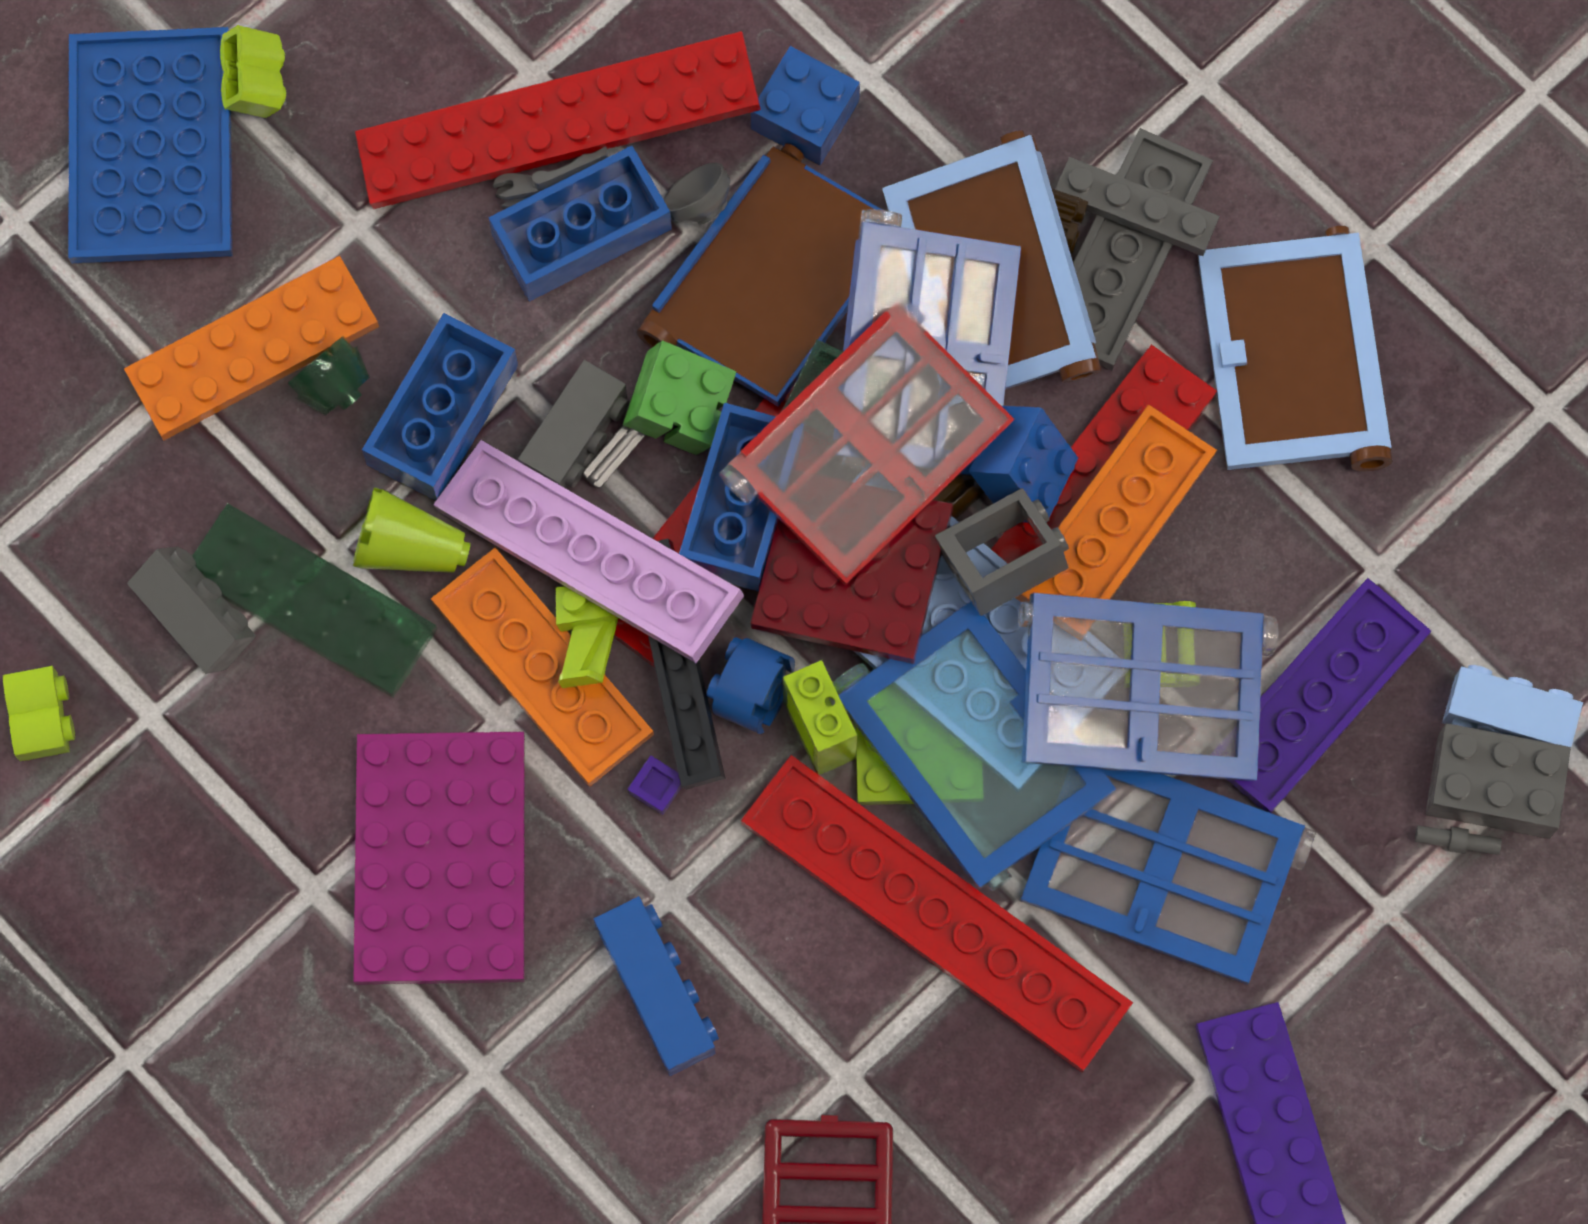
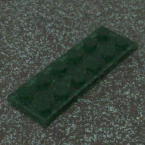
(313, 600)

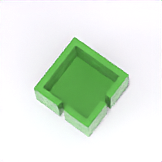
(679, 391)

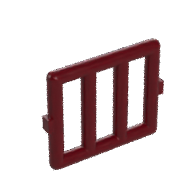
(827, 1128)

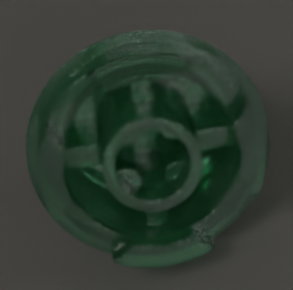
(332, 378)

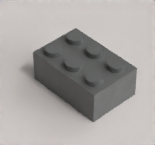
(1498, 781)

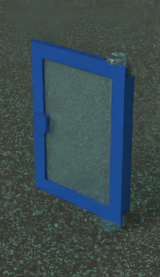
(956, 746)

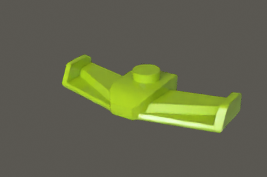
(590, 638)

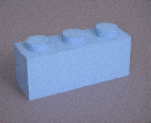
(1511, 707)

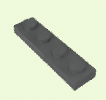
(1139, 206)

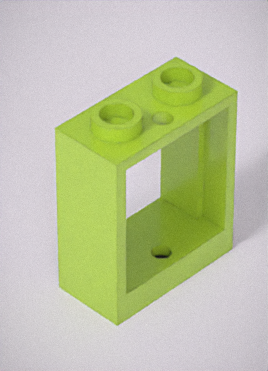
(821, 727)

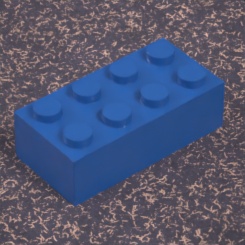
(580, 223)
(440, 407)
(722, 529)

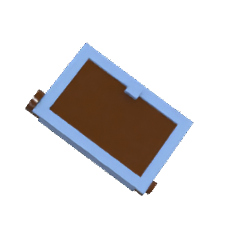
(1009, 201)
(1295, 352)

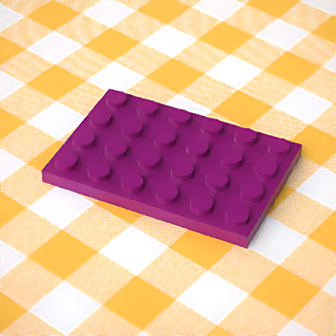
(440, 858)

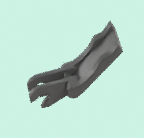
(519, 187)

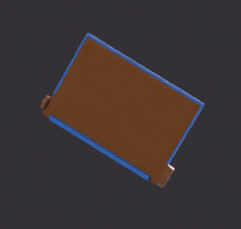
(765, 276)

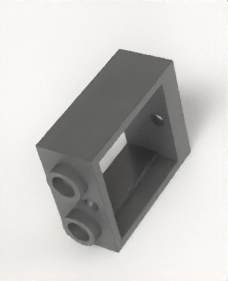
(1017, 575)

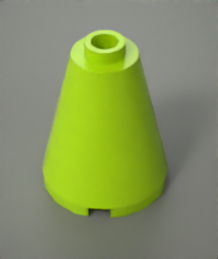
(407, 538)

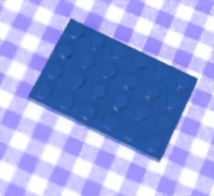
(148, 146)

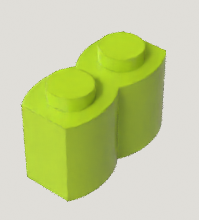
(252, 71)
(37, 713)

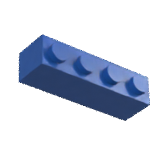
(655, 985)

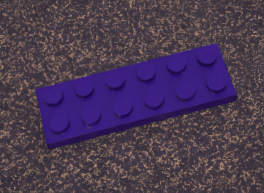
(1329, 689)
(1269, 1118)

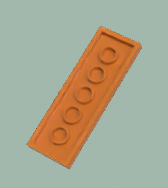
(250, 348)
(1126, 506)
(527, 654)

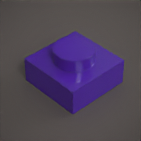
(655, 785)

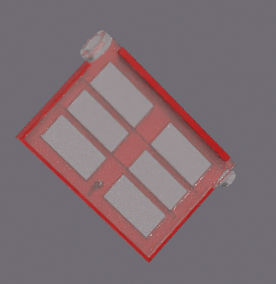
(869, 442)

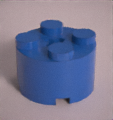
(750, 684)

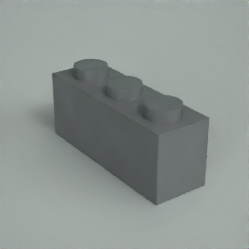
(576, 425)
(192, 609)

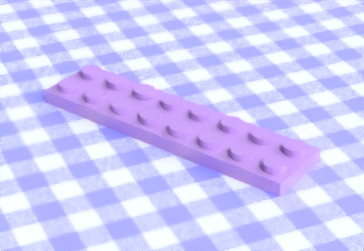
(589, 551)

